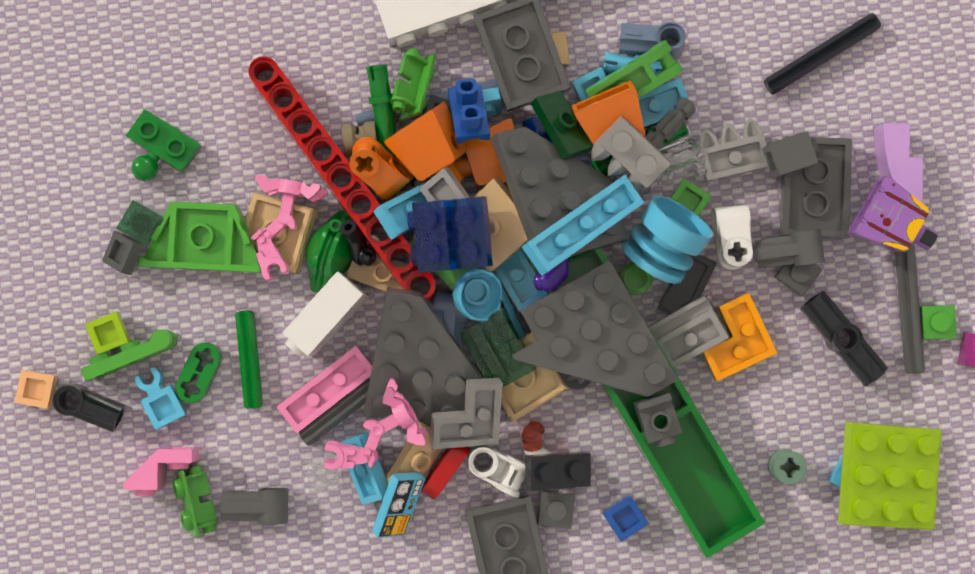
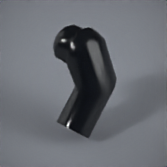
(357, 244)

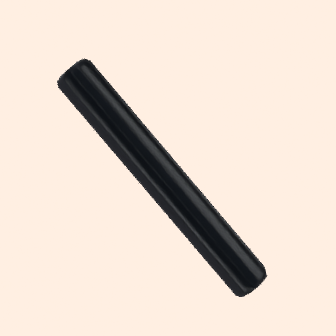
(822, 53)

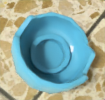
(478, 294)

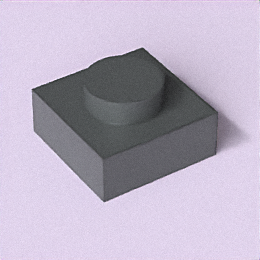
(122, 253)
(798, 277)
(556, 509)

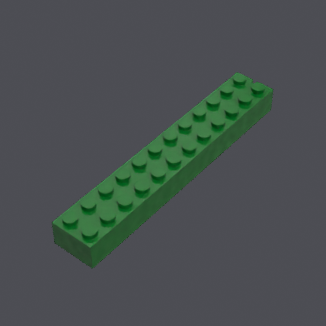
(692, 468)

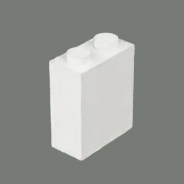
(324, 316)

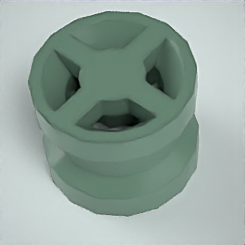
(780, 466)

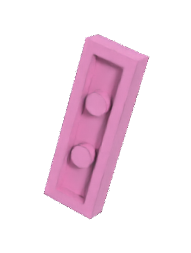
(326, 389)

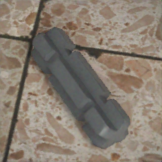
(671, 122)

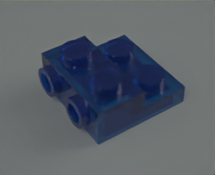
(450, 234)

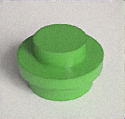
(635, 279)

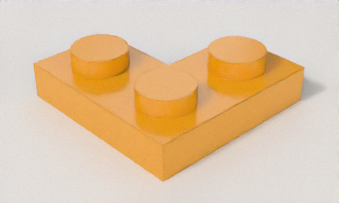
(747, 341)

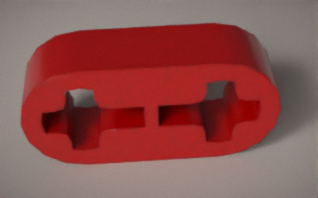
(443, 471)

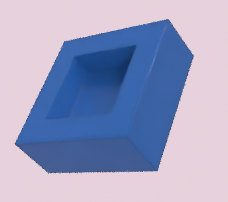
(625, 517)

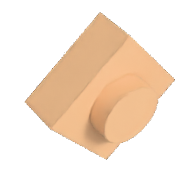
(36, 389)

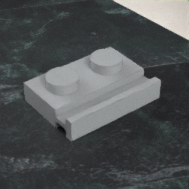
(689, 331)

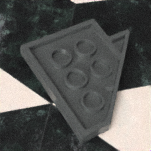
(548, 186)
(596, 335)
(419, 356)

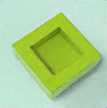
(108, 333)

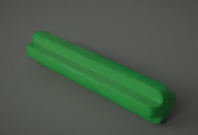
(249, 359)

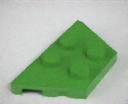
(202, 239)

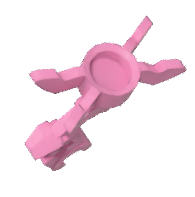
(268, 253)
(402, 415)

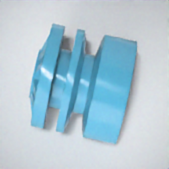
(667, 239)

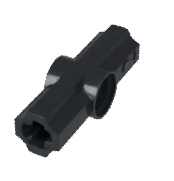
(858, 353)

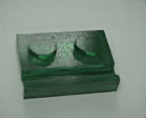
(493, 346)

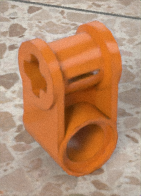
(378, 168)

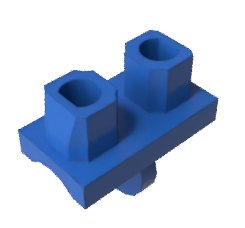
(468, 111)

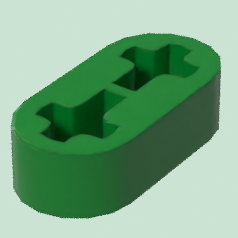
(206, 376)

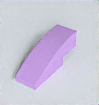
(894, 158)

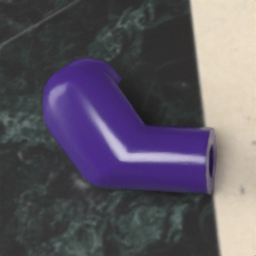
(553, 278)

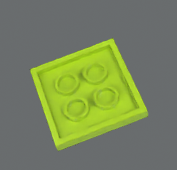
(889, 476)

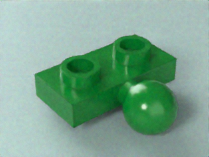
(161, 143)

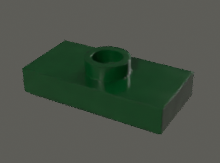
(561, 125)

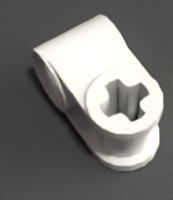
(732, 229)
(500, 470)

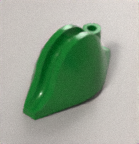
(327, 252)

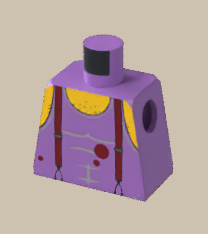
(892, 218)

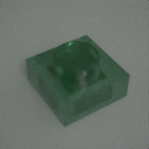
(139, 222)

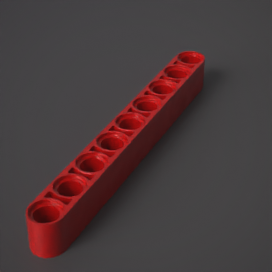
(330, 168)

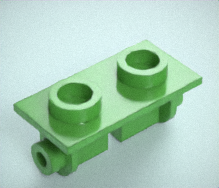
(410, 96)
(189, 489)

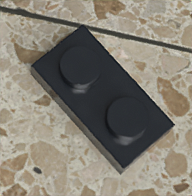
(557, 471)

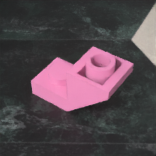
(152, 472)

